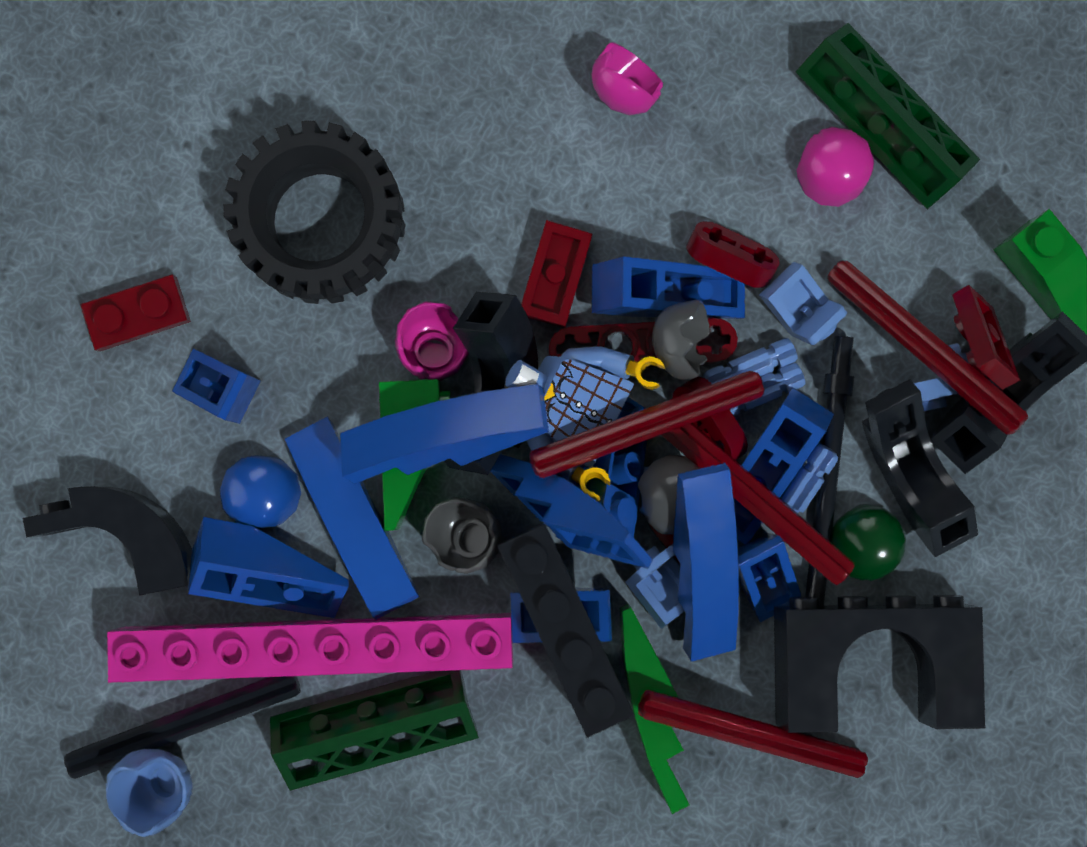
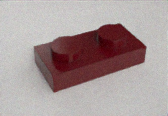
(555, 273)
(135, 313)
(982, 330)

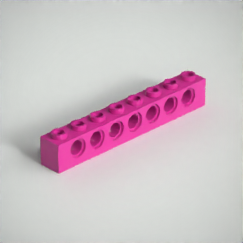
(310, 647)

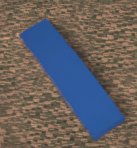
(450, 428)
(570, 513)
(351, 520)
(708, 559)

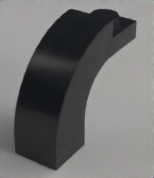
(496, 337)
(1041, 363)
(914, 472)
(147, 531)

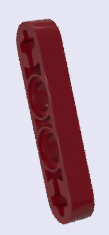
(641, 338)

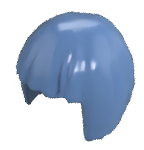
(148, 790)

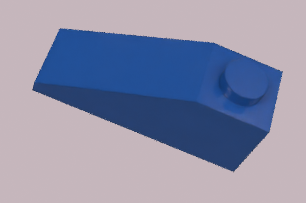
(649, 286)
(782, 451)
(255, 569)

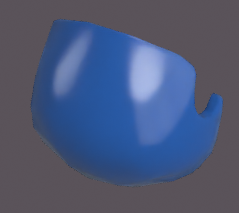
(260, 491)

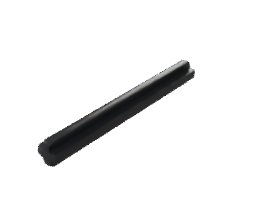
(181, 724)

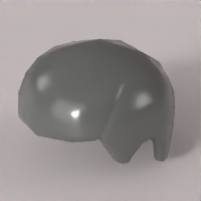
(676, 337)
(659, 491)
(444, 533)

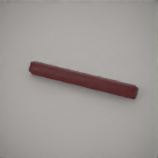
(928, 348)
(646, 424)
(765, 504)
(751, 734)

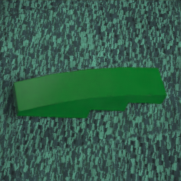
(646, 673)

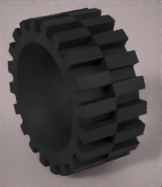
(281, 166)

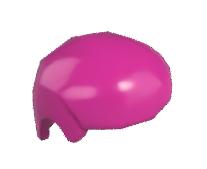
(625, 81)
(835, 166)
(428, 359)

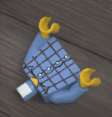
(580, 393)

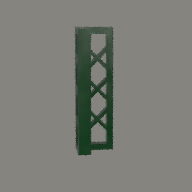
(885, 117)
(369, 721)

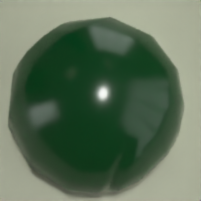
(871, 540)

